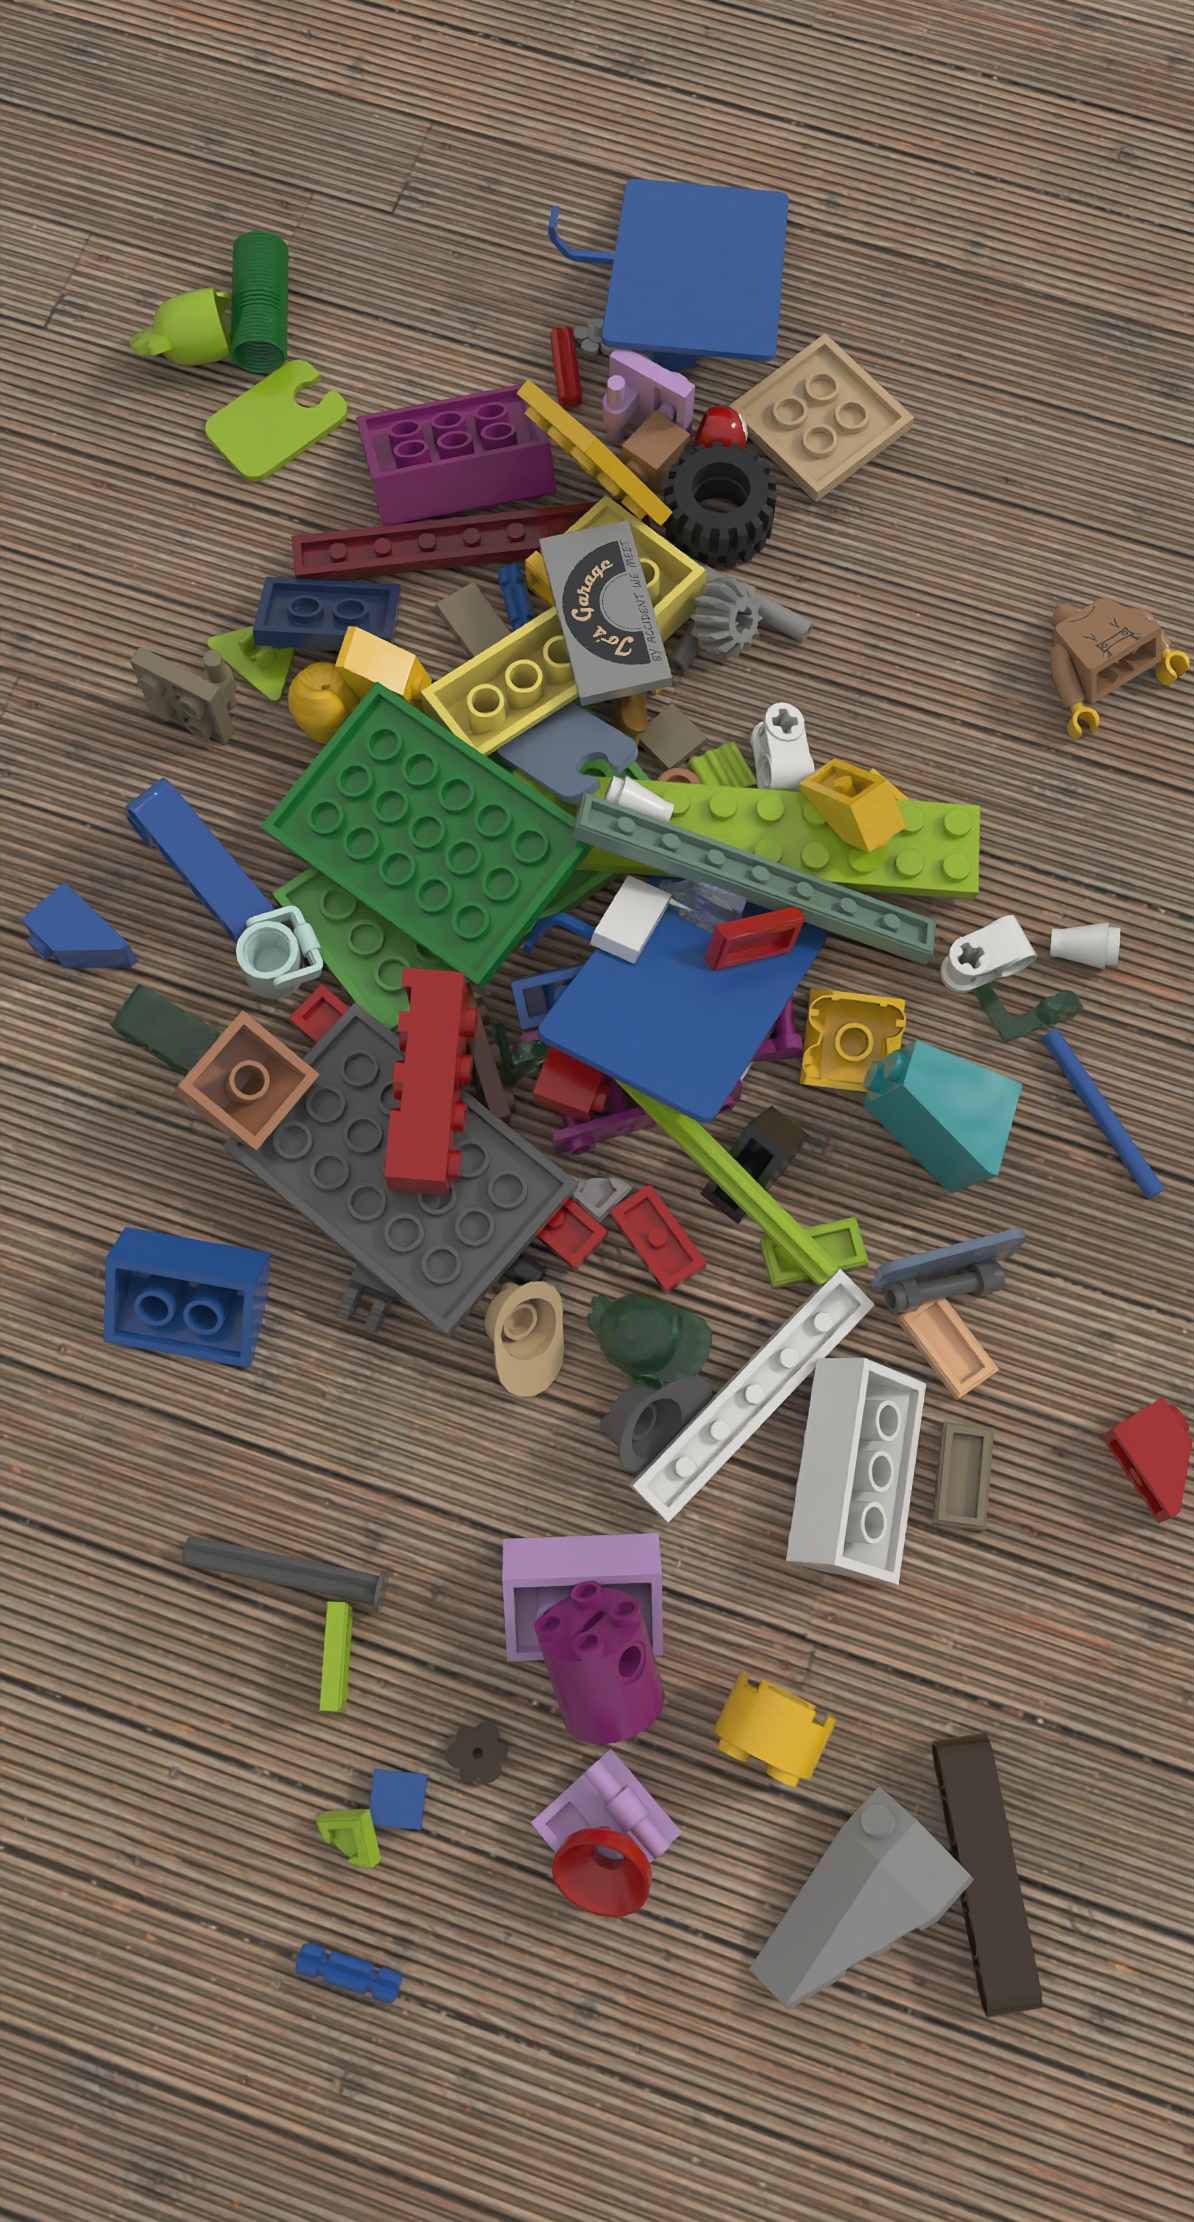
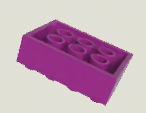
(455, 456)

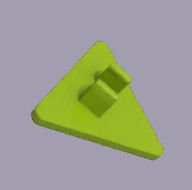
(260, 666)

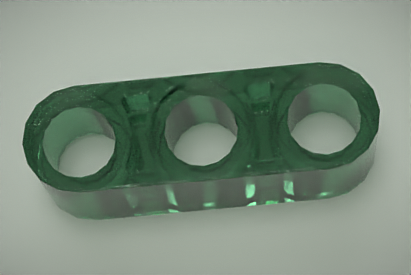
(163, 1029)

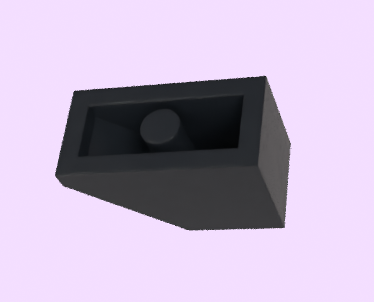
(764, 1152)

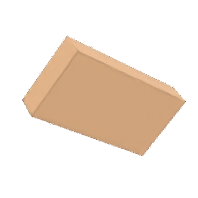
(948, 1346)

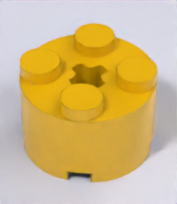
(773, 1729)

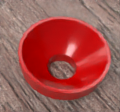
(601, 1883)

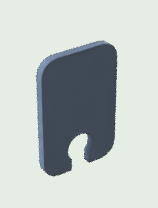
(561, 745)
(949, 1259)

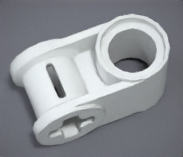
(781, 749)
(987, 956)

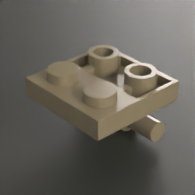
(191, 699)

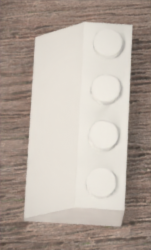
(856, 1470)

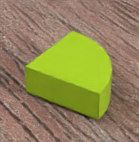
(352, 1834)

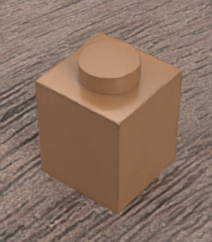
(654, 450)

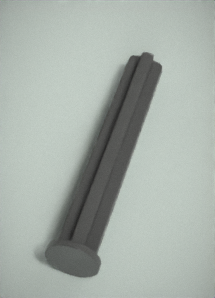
(287, 1571)

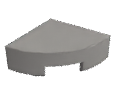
(600, 1195)

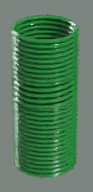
(259, 302)

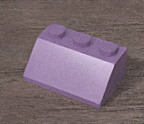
(546, 1569)

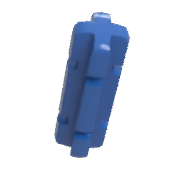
(515, 595)
(348, 1972)

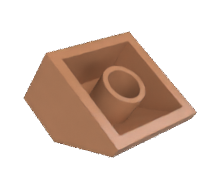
(246, 1082)

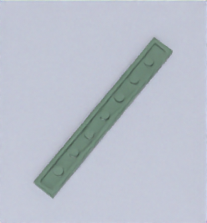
(753, 877)

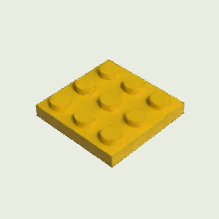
(592, 454)

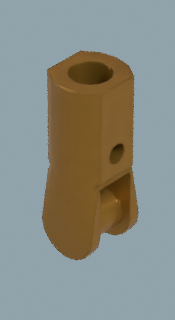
(630, 715)

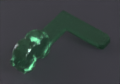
(1047, 1013)
(522, 1058)

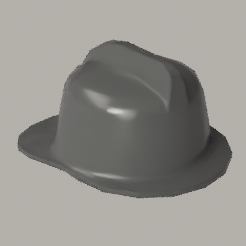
(650, 1418)

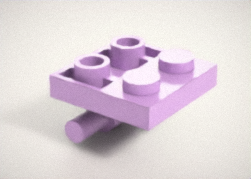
(638, 389)
(611, 1798)

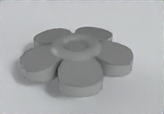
(591, 338)

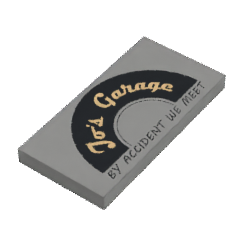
(605, 612)

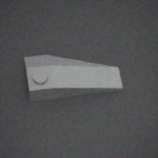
(863, 1895)

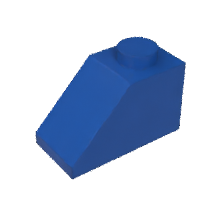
(75, 933)

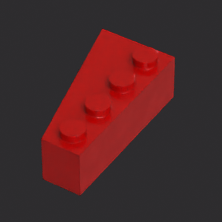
(430, 1082)

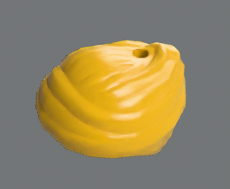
(321, 700)

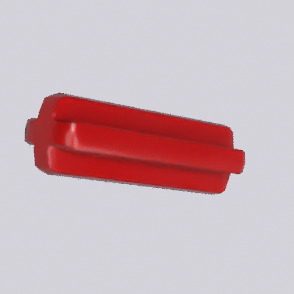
(566, 367)

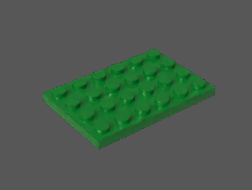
(429, 834)

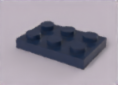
(319, 612)

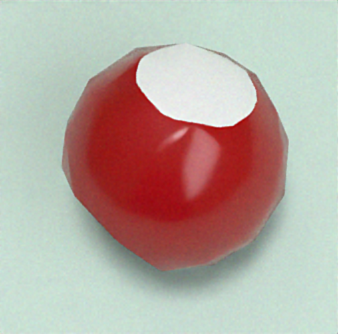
(723, 426)

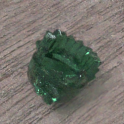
(650, 1338)

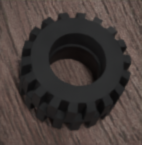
(725, 475)

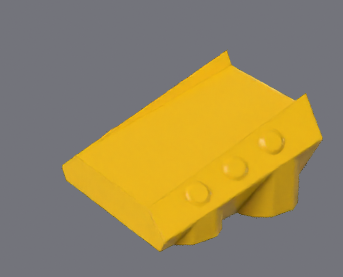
(847, 1036)

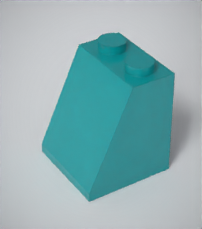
(943, 1111)

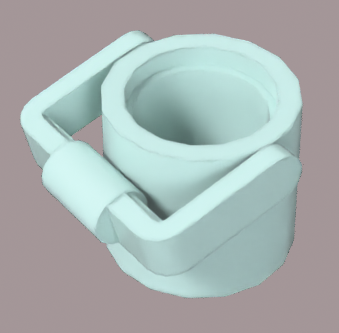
(272, 954)

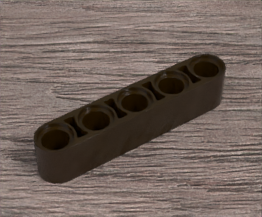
(993, 1901)

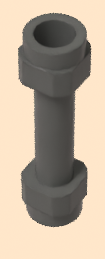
(908, 1295)

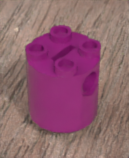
(601, 1664)

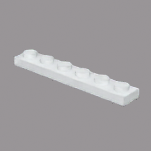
(751, 1396)

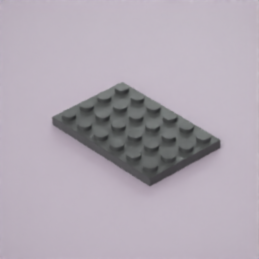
(423, 1246)

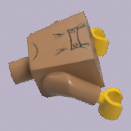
(1104, 650)

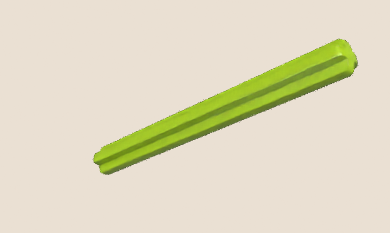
(740, 1187)

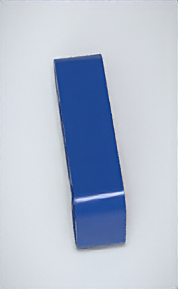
(197, 856)

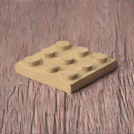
(821, 417)

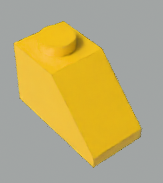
(370, 660)
(854, 804)

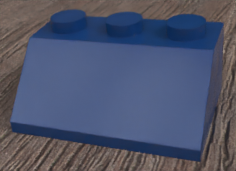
(185, 1296)

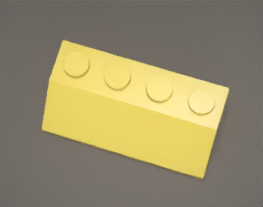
(505, 686)

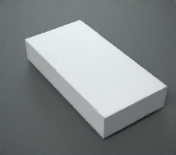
(631, 919)

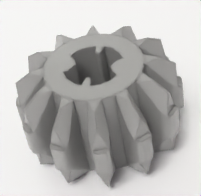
(726, 617)

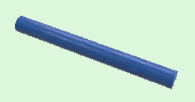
(1102, 1113)

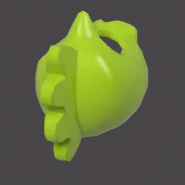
(189, 329)

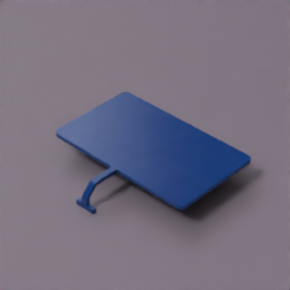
(693, 269)
(669, 1017)

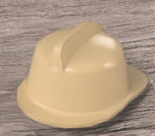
(526, 1336)

